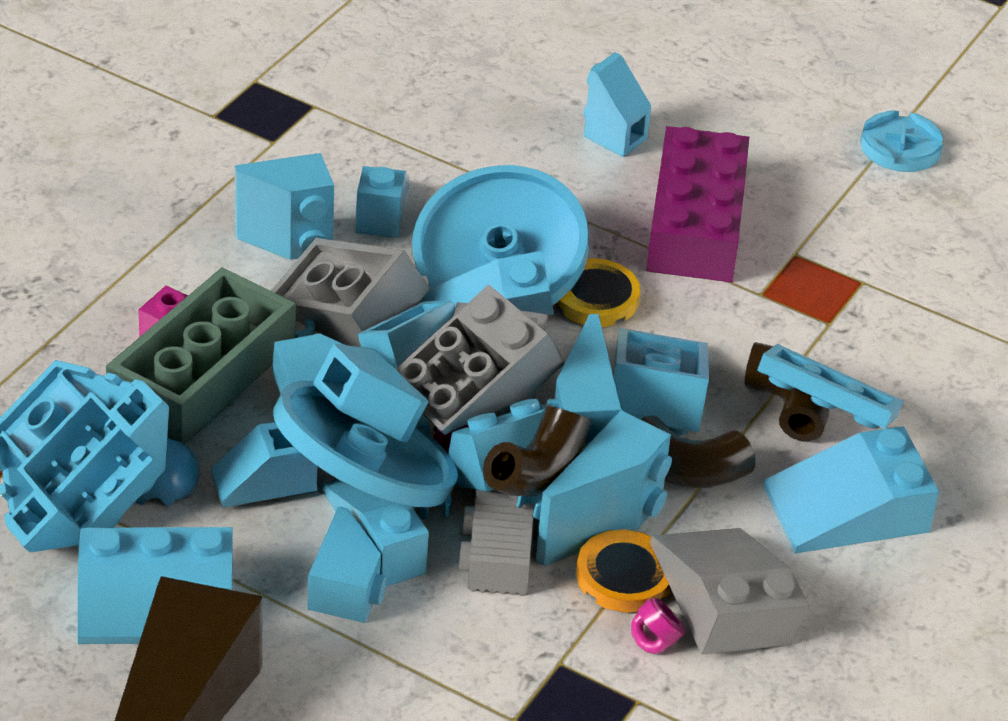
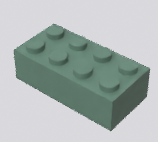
(208, 349)

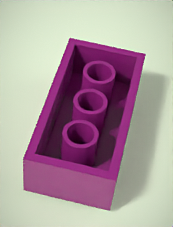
(698, 204)

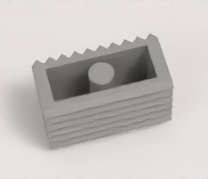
(499, 543)

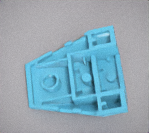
(78, 453)

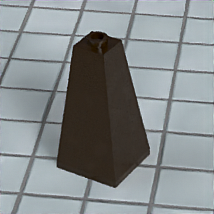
(193, 654)

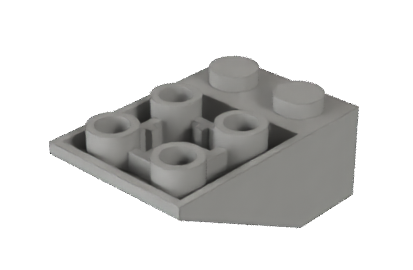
(480, 361)

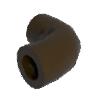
(800, 415)
(707, 461)
(533, 468)

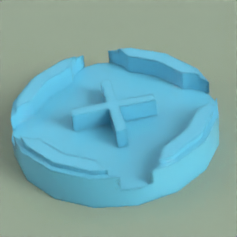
(901, 141)

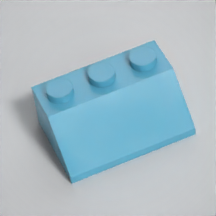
(124, 567)

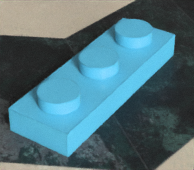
(830, 387)

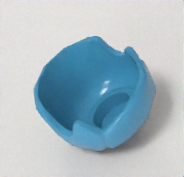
(179, 475)

